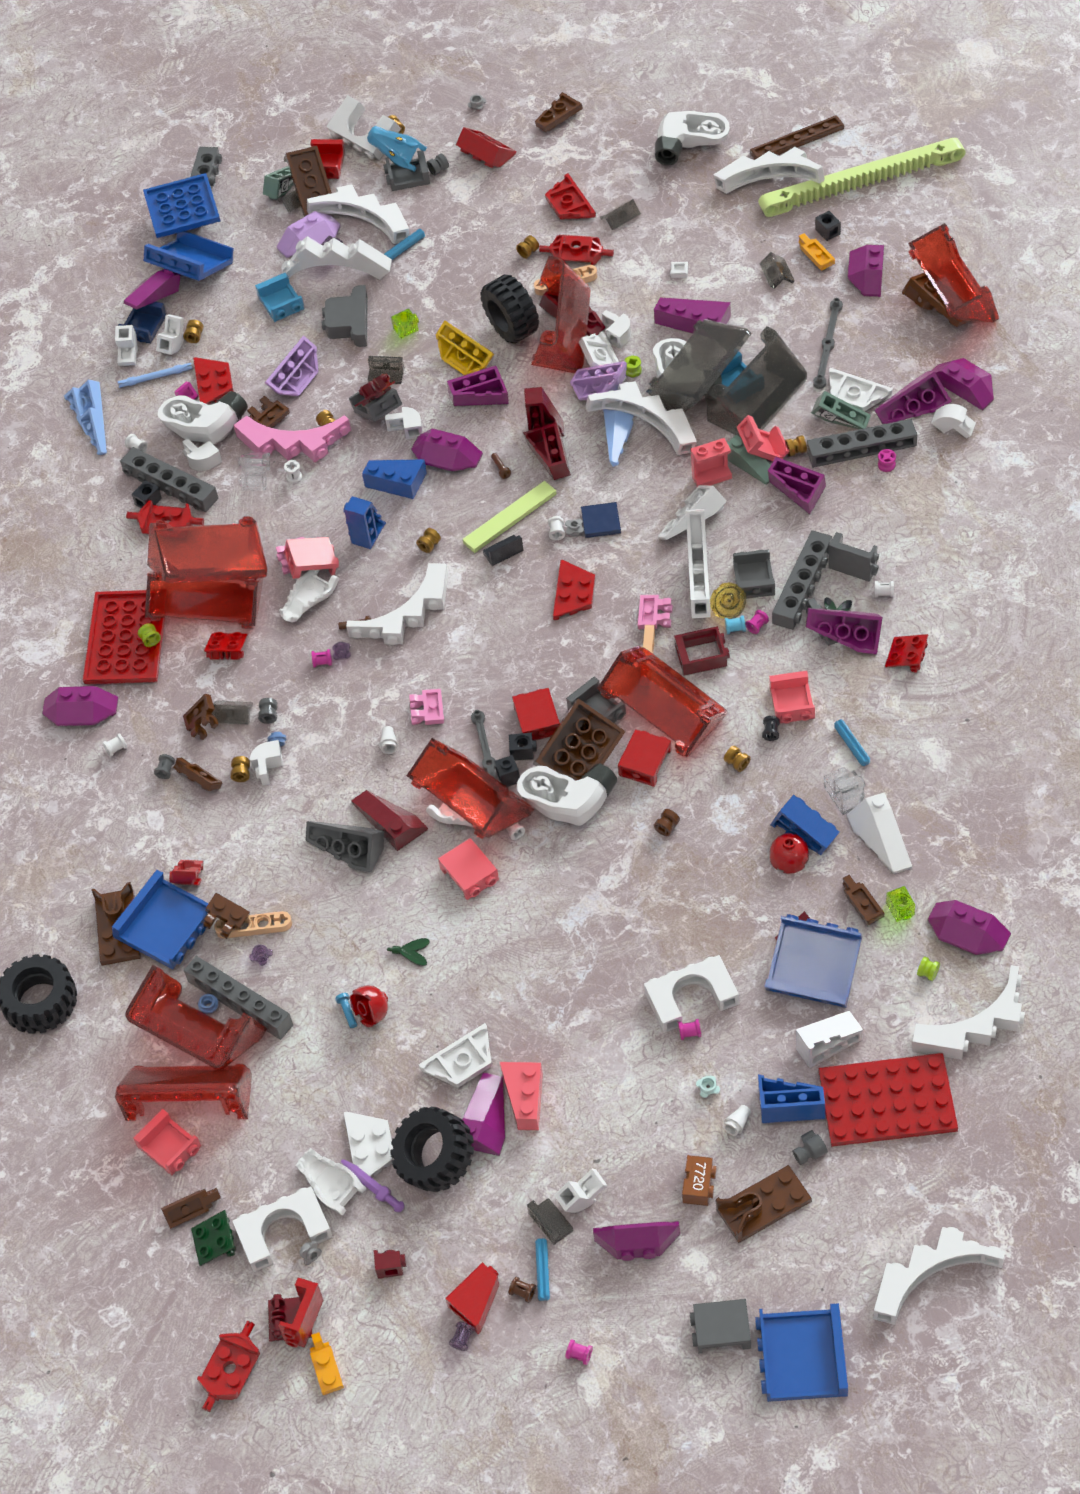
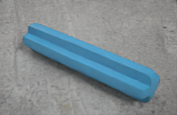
(405, 244)
(852, 742)
(542, 1269)

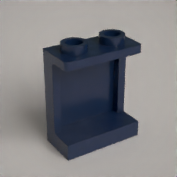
(146, 321)

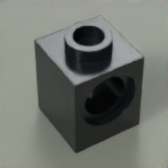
(827, 225)
(146, 492)
(516, 748)
(507, 771)

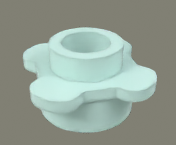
(705, 1081)

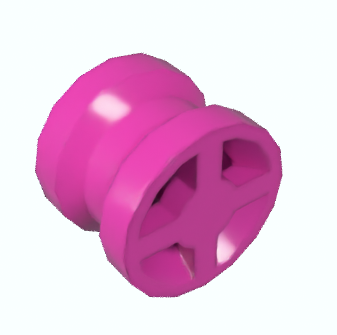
(886, 460)

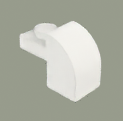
(617, 329)
(172, 337)
(127, 345)
(955, 417)
(407, 420)
(201, 458)
(264, 757)
(580, 1195)

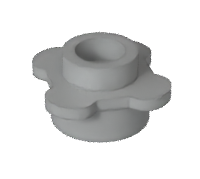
(476, 102)
(574, 527)
(310, 1252)

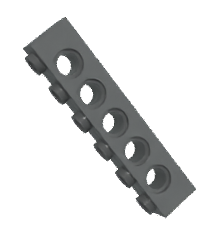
(207, 162)
(861, 443)
(169, 479)
(802, 580)
(238, 996)

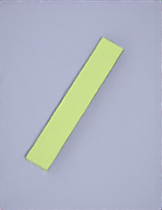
(509, 516)

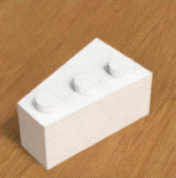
(827, 1038)

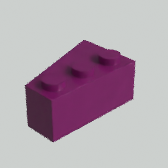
(478, 388)
(797, 483)

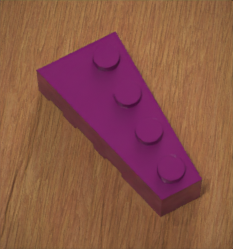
(684, 313)

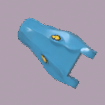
(396, 146)

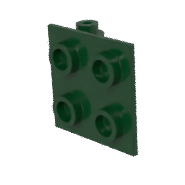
(213, 1238)

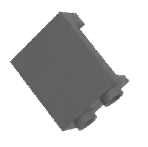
(402, 178)
(378, 407)
(852, 560)
(754, 573)
(592, 696)
(720, 1324)

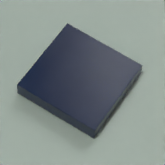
(600, 519)

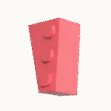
(524, 1090)

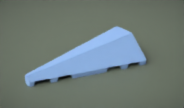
(88, 407)
(618, 427)

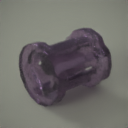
(461, 1336)

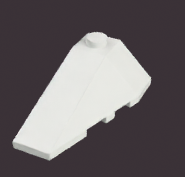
(703, 497)

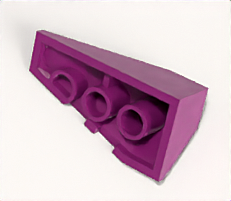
(154, 288)
(917, 398)
(850, 628)
(486, 1115)

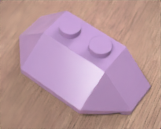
(315, 226)
(295, 370)
(598, 379)

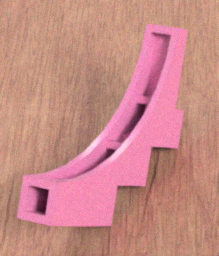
(291, 443)

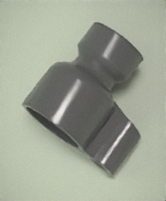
(813, 1148)

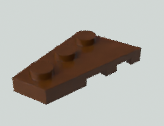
(558, 113)

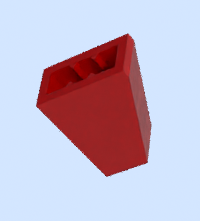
(474, 1296)

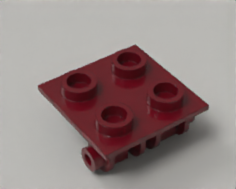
(375, 389)
(281, 1310)

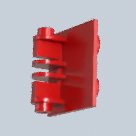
(225, 642)
(907, 651)

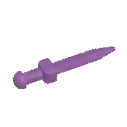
(382, 1193)

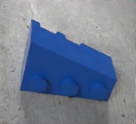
(362, 522)
(807, 823)

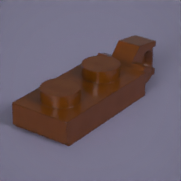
(197, 774)
(862, 901)
(189, 1207)

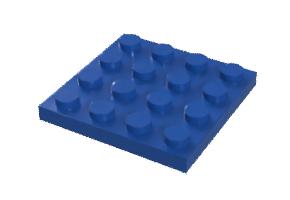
(181, 205)

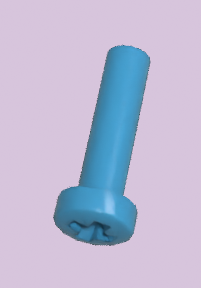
(343, 1000)

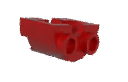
(186, 872)

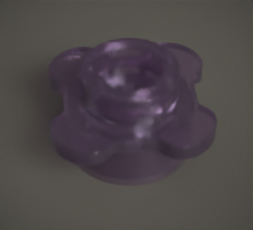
(341, 646)
(260, 949)

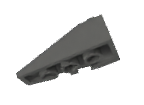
(352, 844)

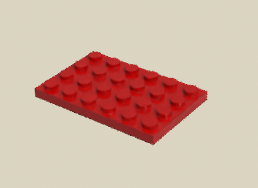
(114, 647)
(887, 1099)

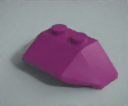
(866, 269)
(966, 381)
(446, 450)
(79, 705)
(968, 927)
(637, 1240)

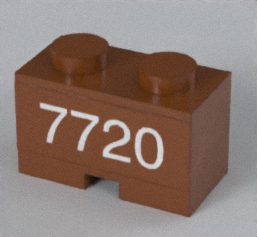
(697, 1185)

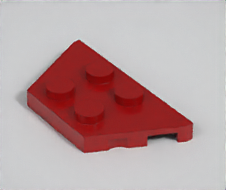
(569, 201)
(212, 379)
(573, 590)

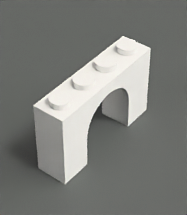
(343, 126)
(708, 973)
(253, 1226)

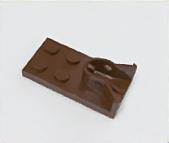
(307, 175)
(921, 287)
(108, 910)
(763, 1203)

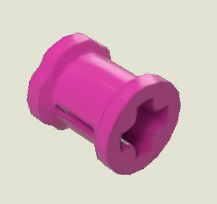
(758, 620)
(321, 658)
(689, 1029)
(579, 1352)

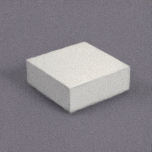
(679, 270)

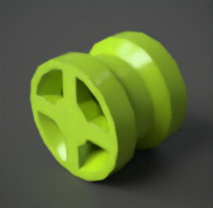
(633, 366)
(149, 635)
(928, 968)

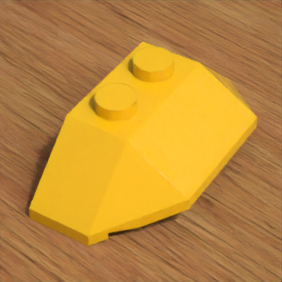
(461, 350)

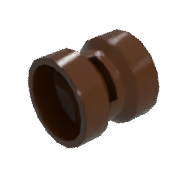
(666, 822)

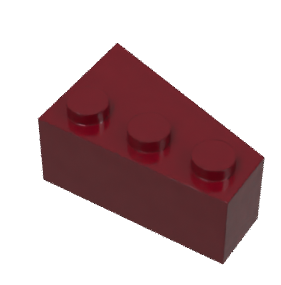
(541, 410)
(549, 449)

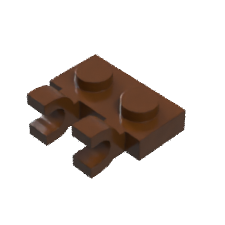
(272, 413)
(200, 713)
(227, 911)

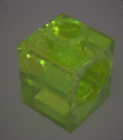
(405, 323)
(898, 897)

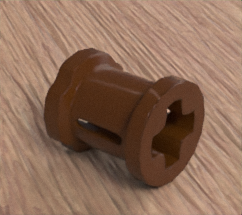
(516, 1288)

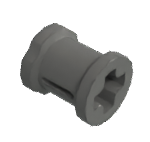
(164, 766)

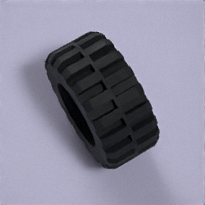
(509, 308)
(47, 1012)
(452, 1159)

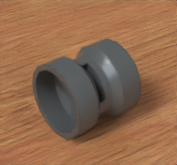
(437, 164)
(267, 710)

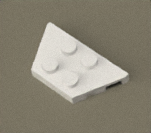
(598, 350)
(857, 390)
(461, 1059)
(369, 1142)

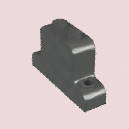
(347, 316)

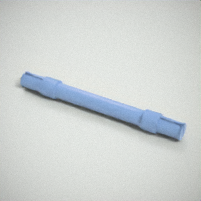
(134, 380)

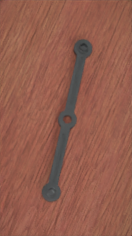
(836, 306)
(478, 719)

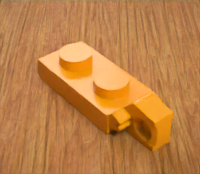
(816, 252)
(325, 1365)

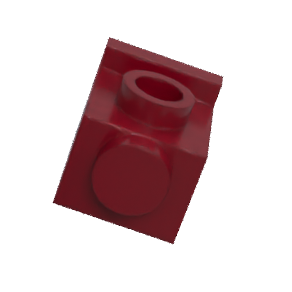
(389, 1263)

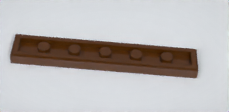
(799, 137)

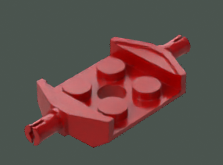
(588, 250)
(176, 515)
(235, 1350)

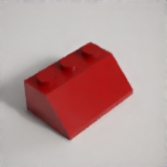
(484, 147)

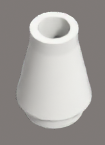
(388, 741)
(736, 1121)

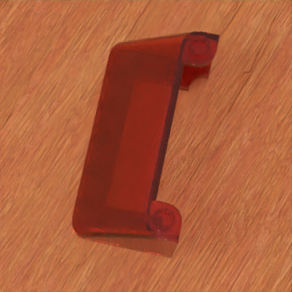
(951, 278)
(561, 347)
(206, 552)
(205, 600)
(662, 698)
(468, 789)
(160, 1013)
(185, 1083)

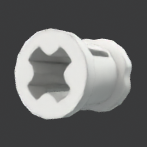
(133, 441)
(293, 471)
(556, 529)
(884, 589)
(114, 745)
(516, 831)

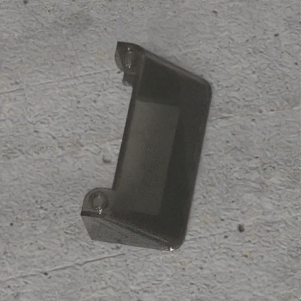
(698, 364)
(759, 388)

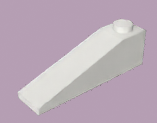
(877, 826)

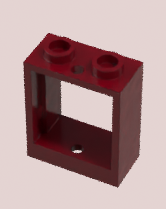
(697, 638)

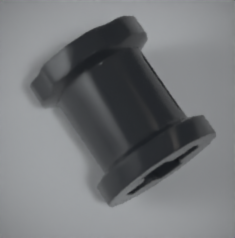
(771, 728)

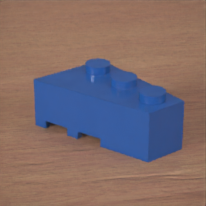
(395, 476)
(789, 1101)

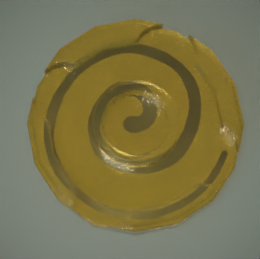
(728, 601)

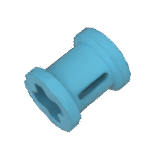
(735, 624)

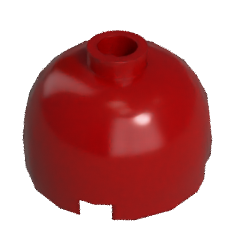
(789, 853)
(369, 1004)

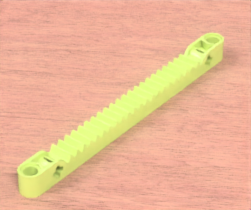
(775, 204)

